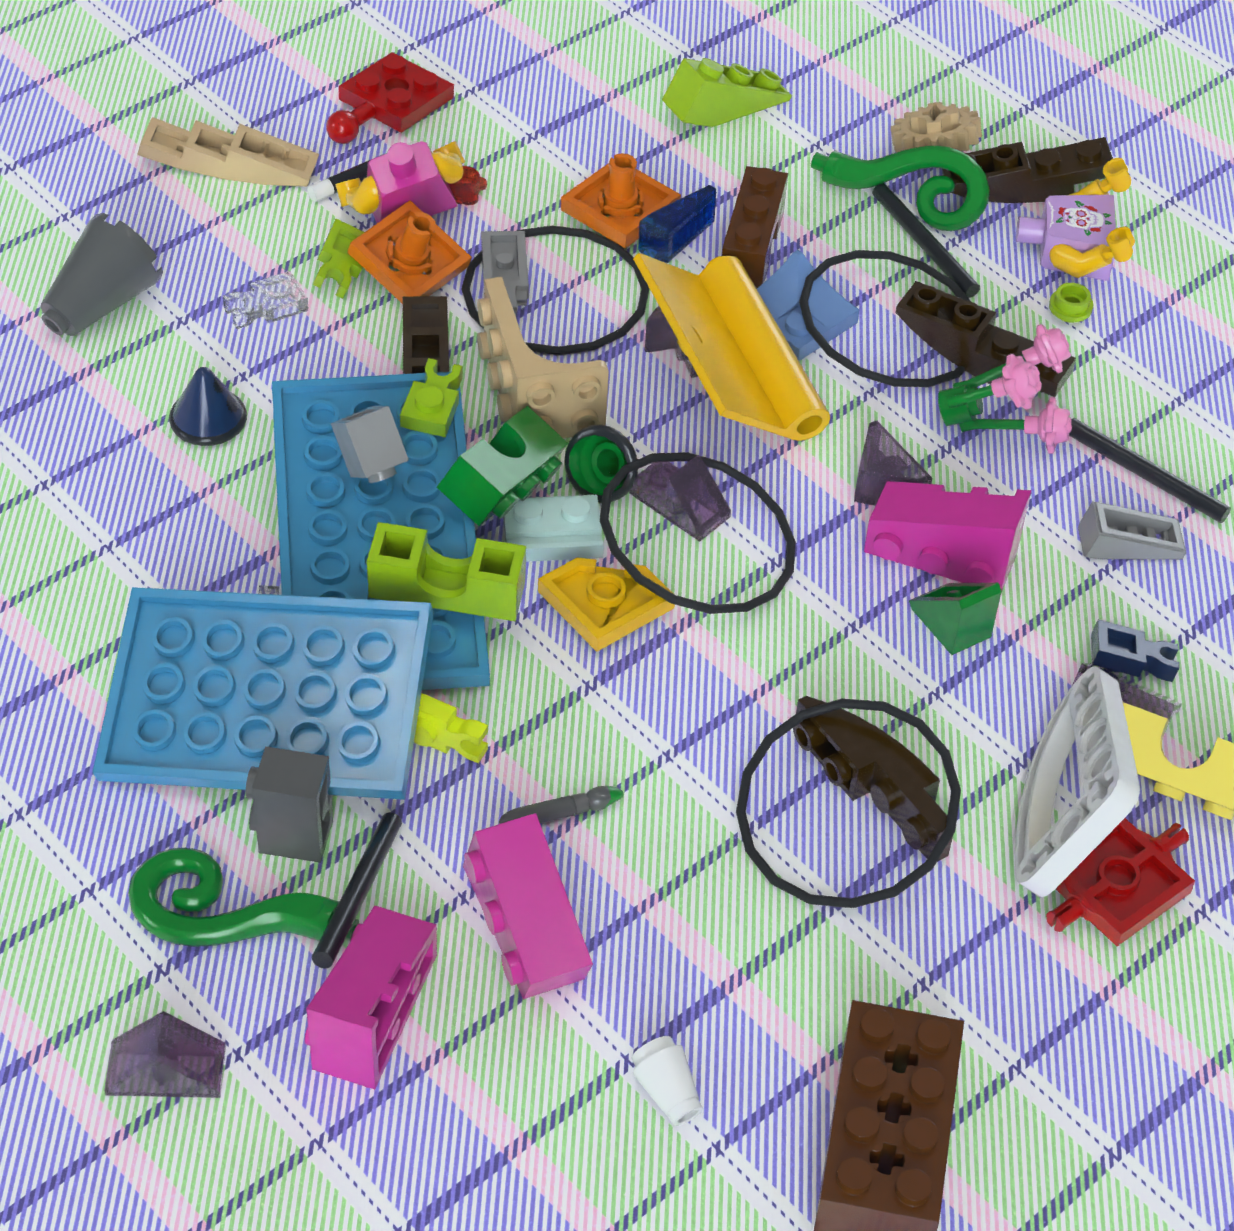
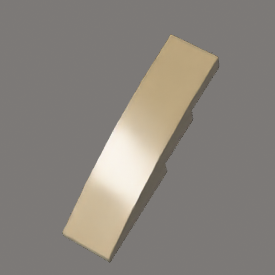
(240, 157)

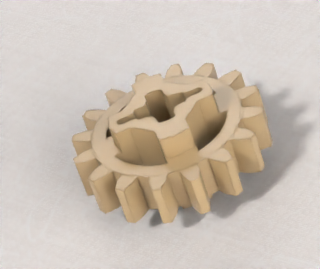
(937, 126)

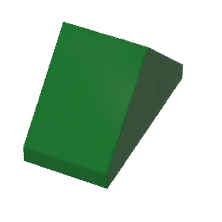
(959, 613)

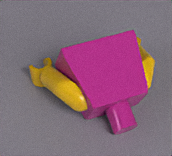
(406, 175)

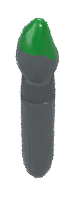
(595, 799)

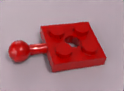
(390, 92)

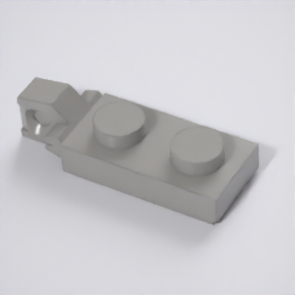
(506, 258)

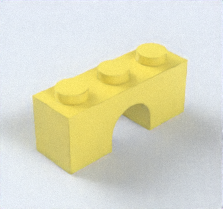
(1208, 781)

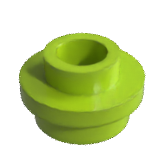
(1071, 303)

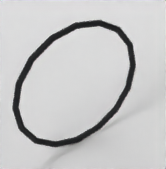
(865, 254)
(548, 349)
(660, 591)
(874, 896)

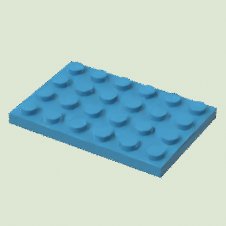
(228, 672)

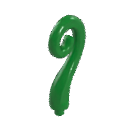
(857, 173)
(287, 913)

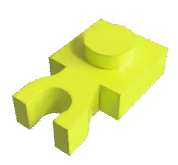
(443, 730)

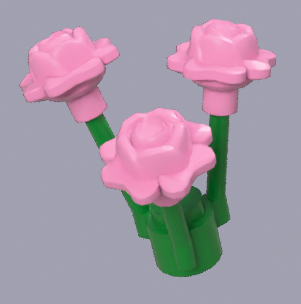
(1021, 383)

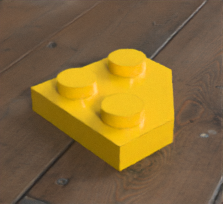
(601, 600)

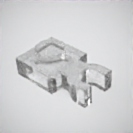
(268, 298)

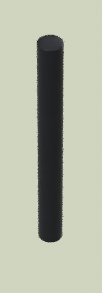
(925, 240)
(1149, 471)
(356, 891)

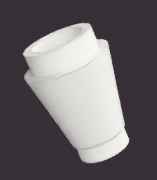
(668, 1079)

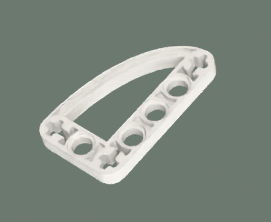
(1096, 720)

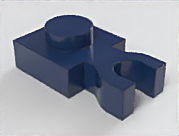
(1128, 652)

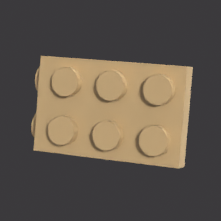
(559, 393)

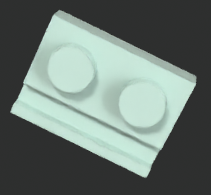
(556, 527)

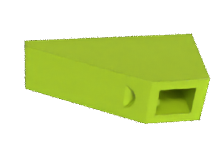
(718, 93)

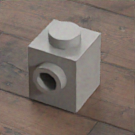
(370, 443)

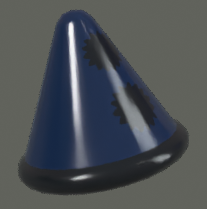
(207, 411)

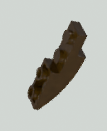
(1036, 175)
(968, 334)
(871, 761)

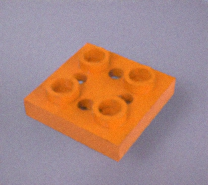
(625, 194)
(417, 249)

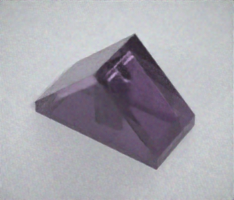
(884, 461)
(165, 1061)

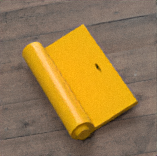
(736, 346)

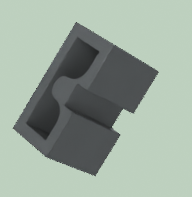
(291, 804)

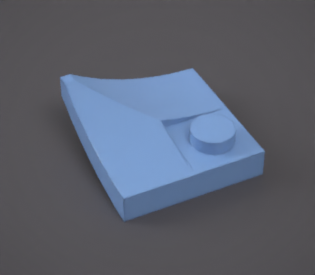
(828, 309)

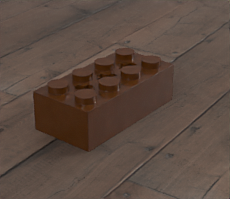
(890, 1121)

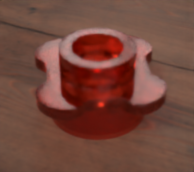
(468, 187)

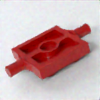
(1124, 882)

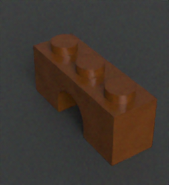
(756, 220)

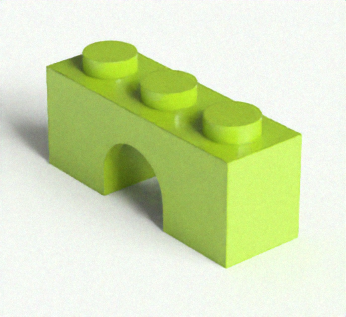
(408, 569)

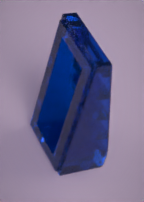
(675, 226)

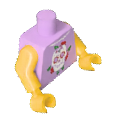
(1080, 228)

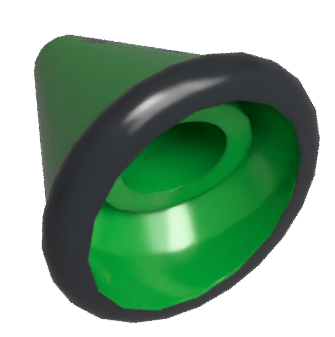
(596, 457)

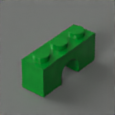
(509, 468)

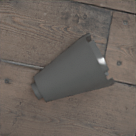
(99, 276)

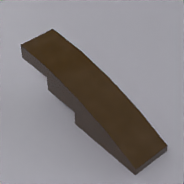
(425, 333)

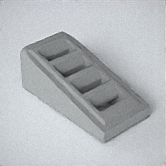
(1114, 534)

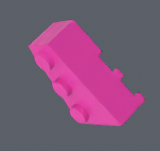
(948, 533)
(526, 906)
(370, 996)

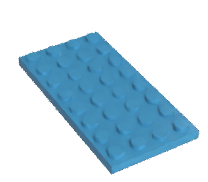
(332, 517)

